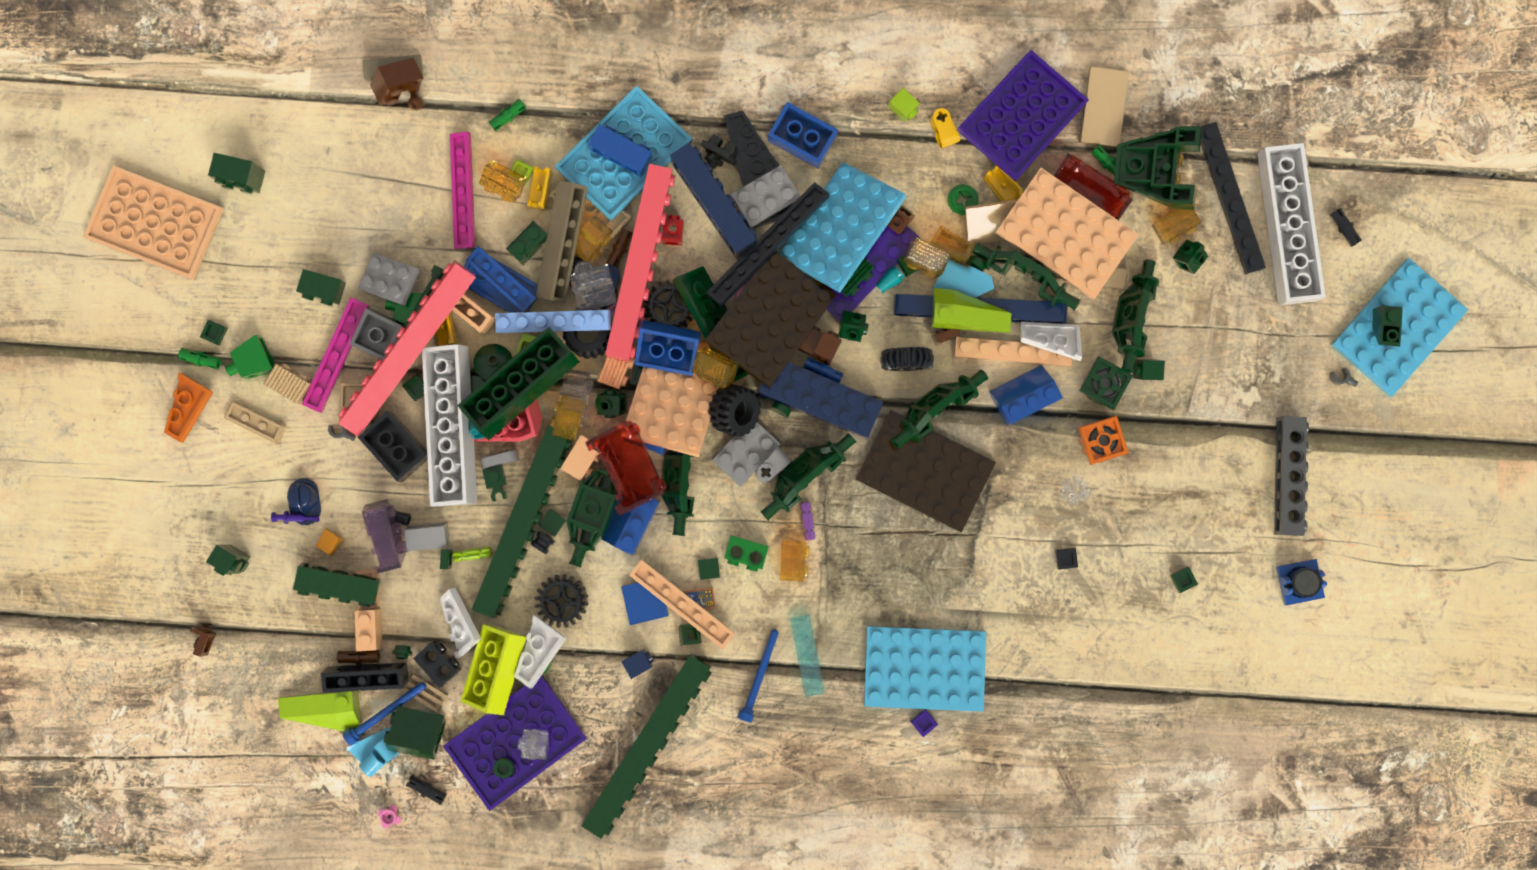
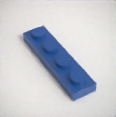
(501, 279)

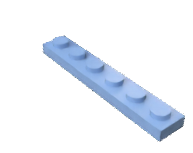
(557, 321)

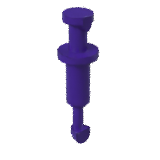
(286, 517)

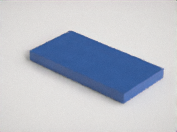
(489, 292)

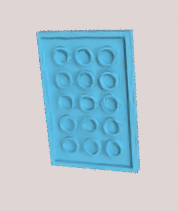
(608, 184)
(843, 227)
(1426, 320)
(925, 668)

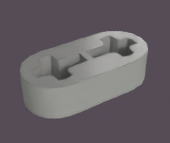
(499, 459)

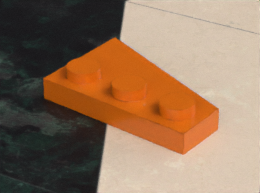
(187, 406)

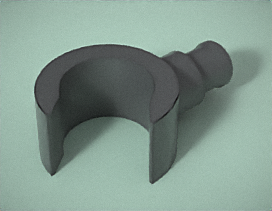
(1347, 378)
(345, 433)

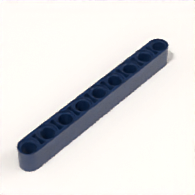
(1020, 310)

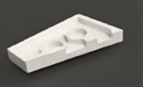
(1053, 337)
(462, 627)

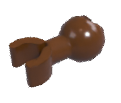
(415, 102)

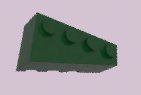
(336, 584)

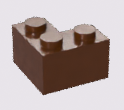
(394, 79)
(821, 345)

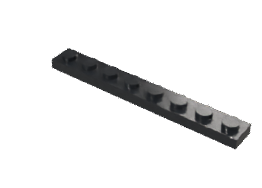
(1231, 199)
(768, 244)

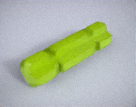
(472, 554)

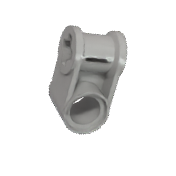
(774, 463)

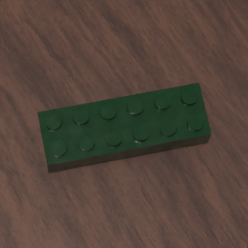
(518, 383)

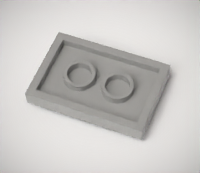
(765, 196)
(389, 279)
(745, 454)

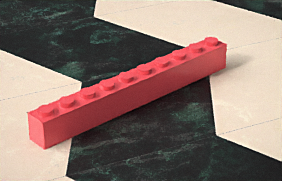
(639, 263)
(406, 348)

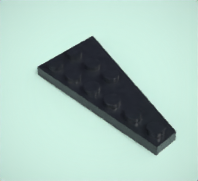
(752, 154)

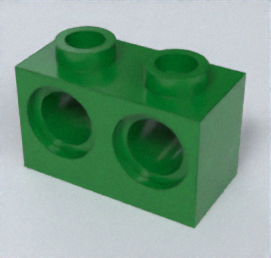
(747, 548)

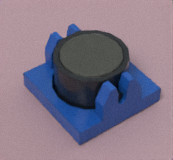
(1301, 582)

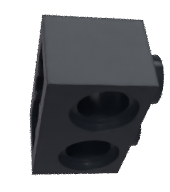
(433, 668)

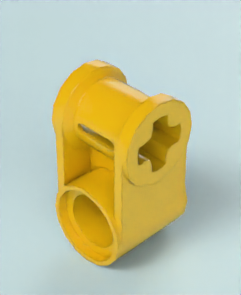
(945, 131)

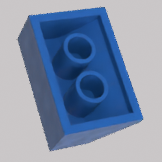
(667, 347)
(1025, 395)
(629, 529)

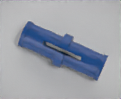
(823, 369)

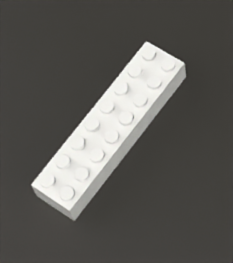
(1291, 224)
(447, 428)

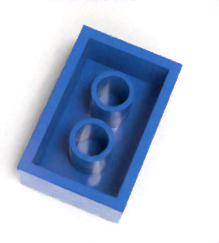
(802, 135)

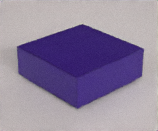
(924, 722)

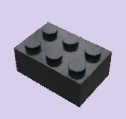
(394, 446)

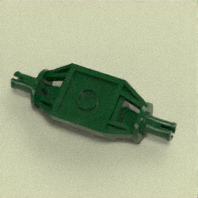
(1024, 265)
(1131, 315)
(932, 405)
(803, 471)
(675, 475)
(591, 513)

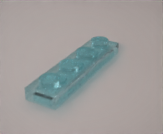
(807, 655)

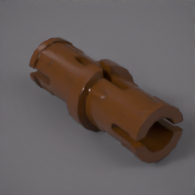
(619, 247)
(358, 657)

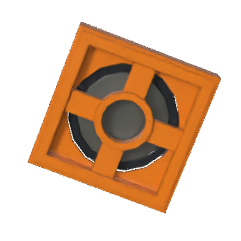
(1100, 440)

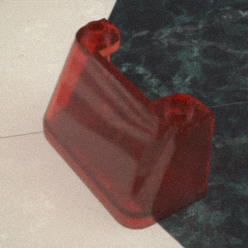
(1094, 186)
(628, 466)

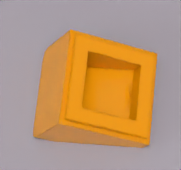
(329, 542)

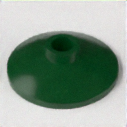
(481, 360)

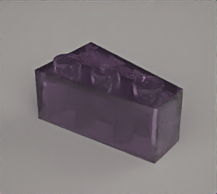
(385, 535)

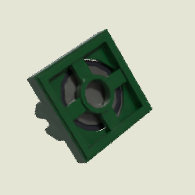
(1104, 382)

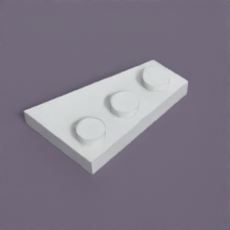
(539, 650)

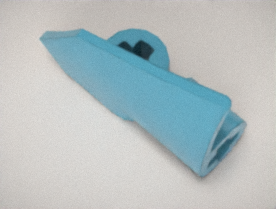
(964, 279)
(372, 752)

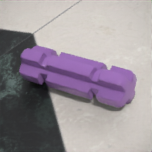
(807, 520)

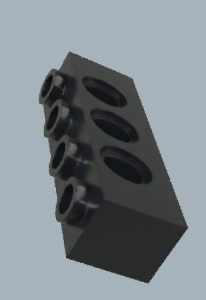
(364, 677)

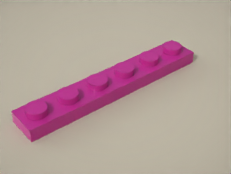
(462, 190)
(334, 357)

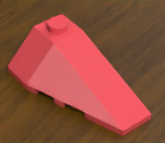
(522, 427)

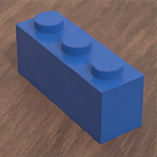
(620, 150)

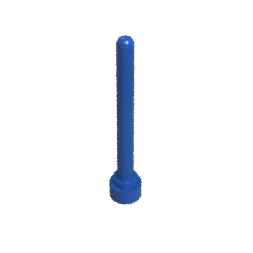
(746, 713)
(353, 734)

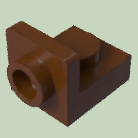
(900, 220)
(944, 335)
(204, 641)

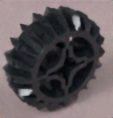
(662, 305)
(907, 359)
(562, 592)

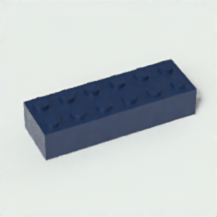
(712, 199)
(824, 400)

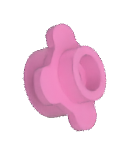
(386, 822)

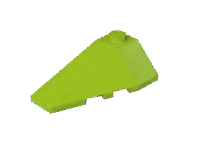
(960, 311)
(325, 710)

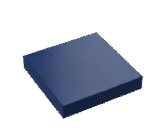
(642, 604)

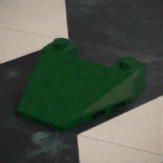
(1152, 163)

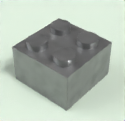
(375, 333)

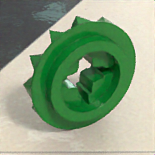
(967, 192)

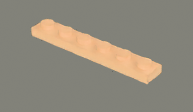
(1007, 351)
(682, 604)

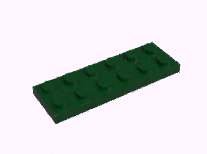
(704, 310)

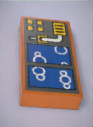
(703, 597)

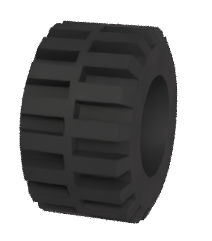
(587, 350)
(734, 410)

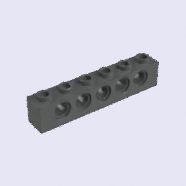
(1283, 484)

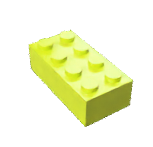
(493, 669)

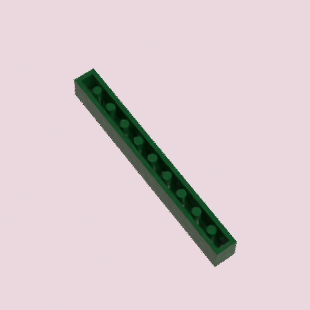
(521, 524)
(646, 746)

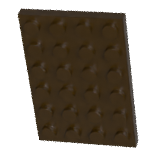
(770, 319)
(928, 475)

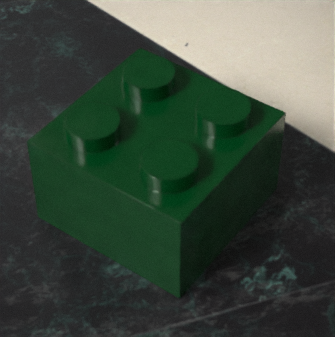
(236, 173)

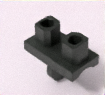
(717, 154)

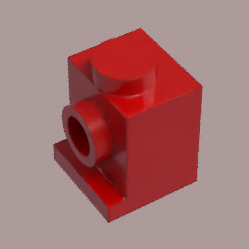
(676, 237)

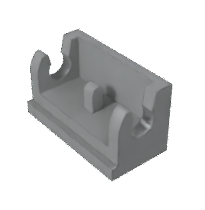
(426, 536)

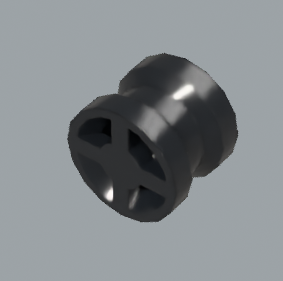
(542, 542)

